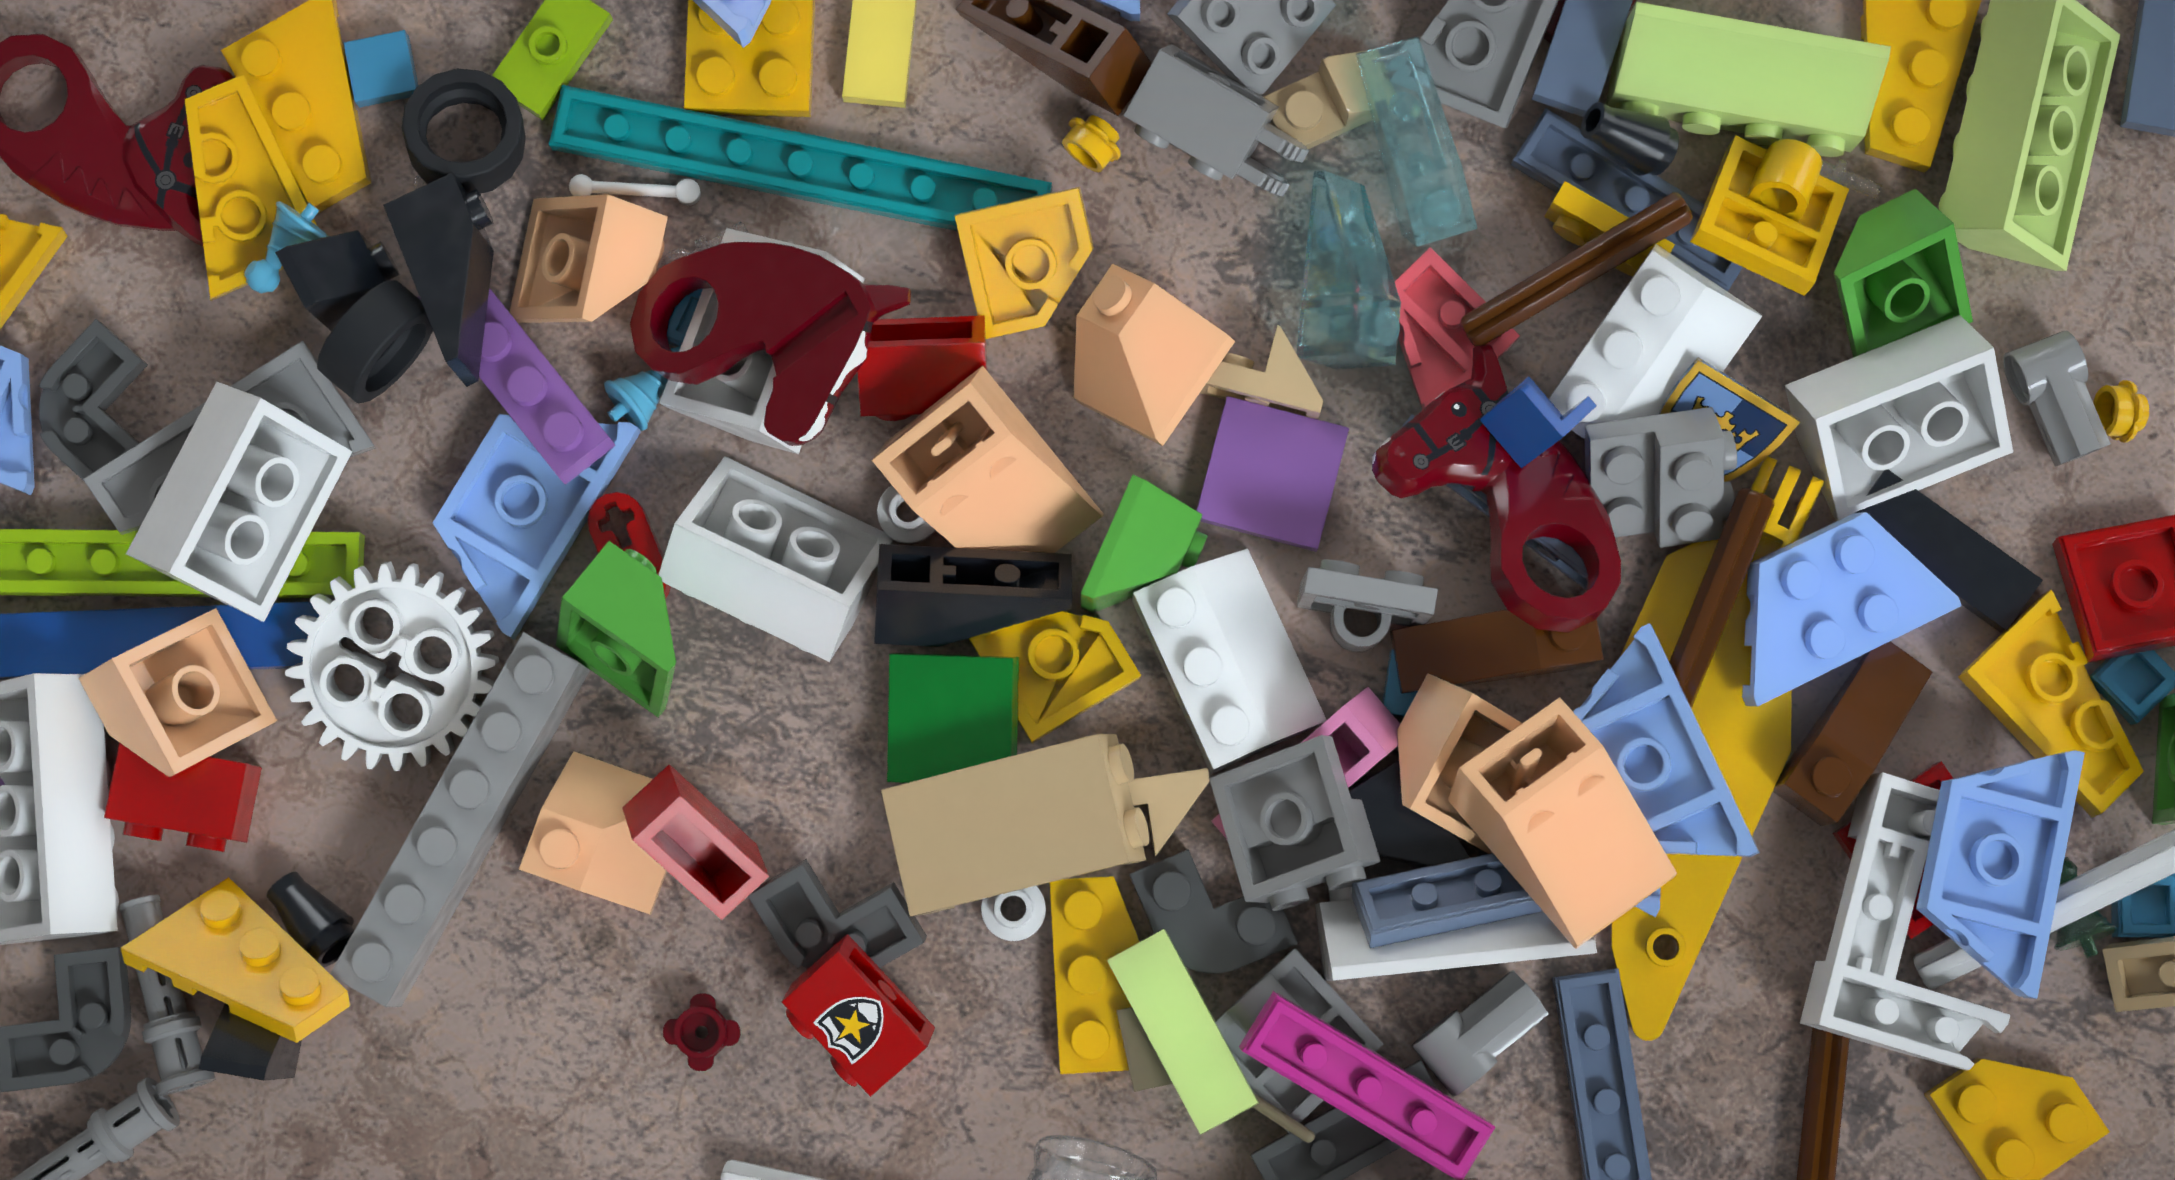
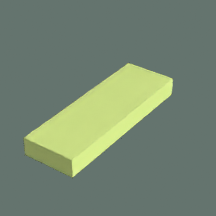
(1182, 1031)

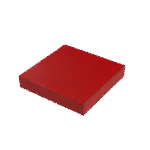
(2121, 586)

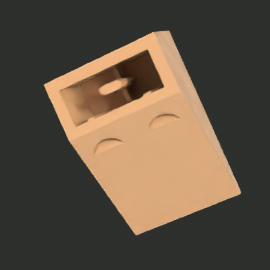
(985, 474)
(1562, 822)

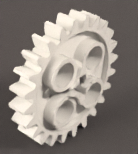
(368, 718)

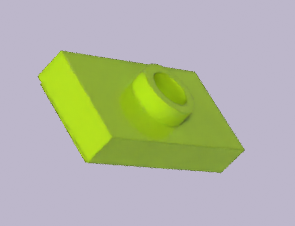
(551, 52)

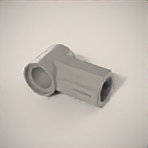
(2052, 382)
(1467, 1042)

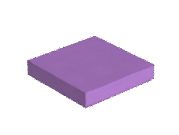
(1272, 473)

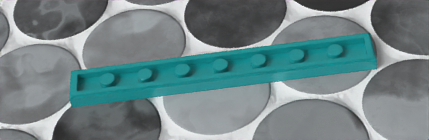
(778, 160)

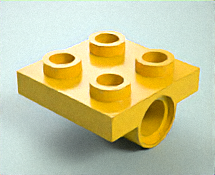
(1771, 211)

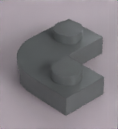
(78, 394)
(809, 924)
(1204, 935)
(89, 1029)

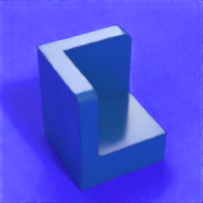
(1530, 423)

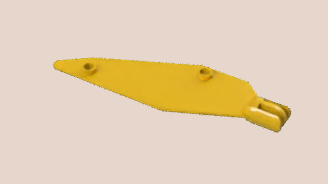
(1748, 747)

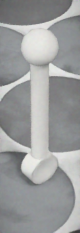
(686, 191)

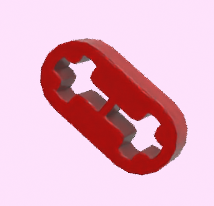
(639, 529)

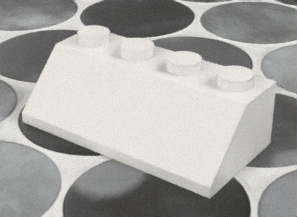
(53, 813)
(1348, 954)

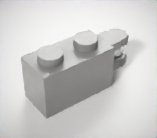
(1210, 120)

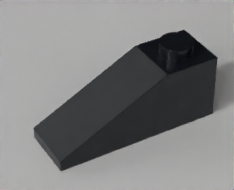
(450, 265)
(962, 592)

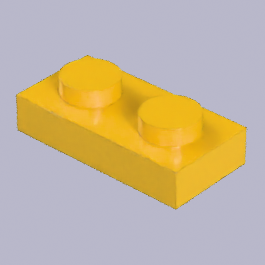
(1583, 218)

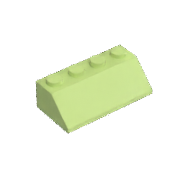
(1747, 78)
(2029, 130)

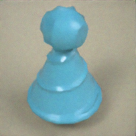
(288, 229)
(636, 396)

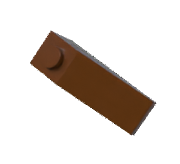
(1067, 44)
(1489, 650)
(1852, 734)

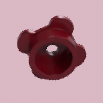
(683, 1032)

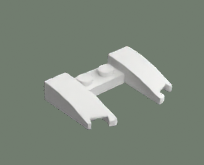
(1856, 984)

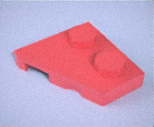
(1431, 327)

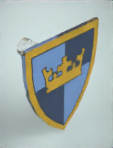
(1753, 420)

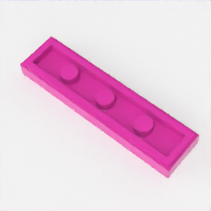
(1366, 1086)

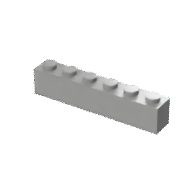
(460, 822)

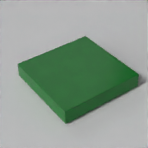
(949, 713)

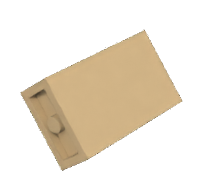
(1015, 823)

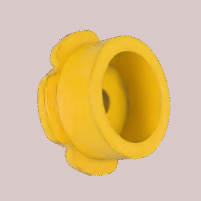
(1092, 142)
(2121, 410)

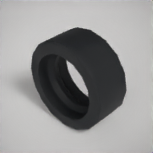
(455, 88)
(375, 341)

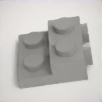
(1663, 474)
(1294, 824)

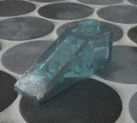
(1415, 143)
(1347, 284)

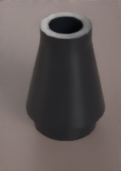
(1633, 138)
(311, 918)

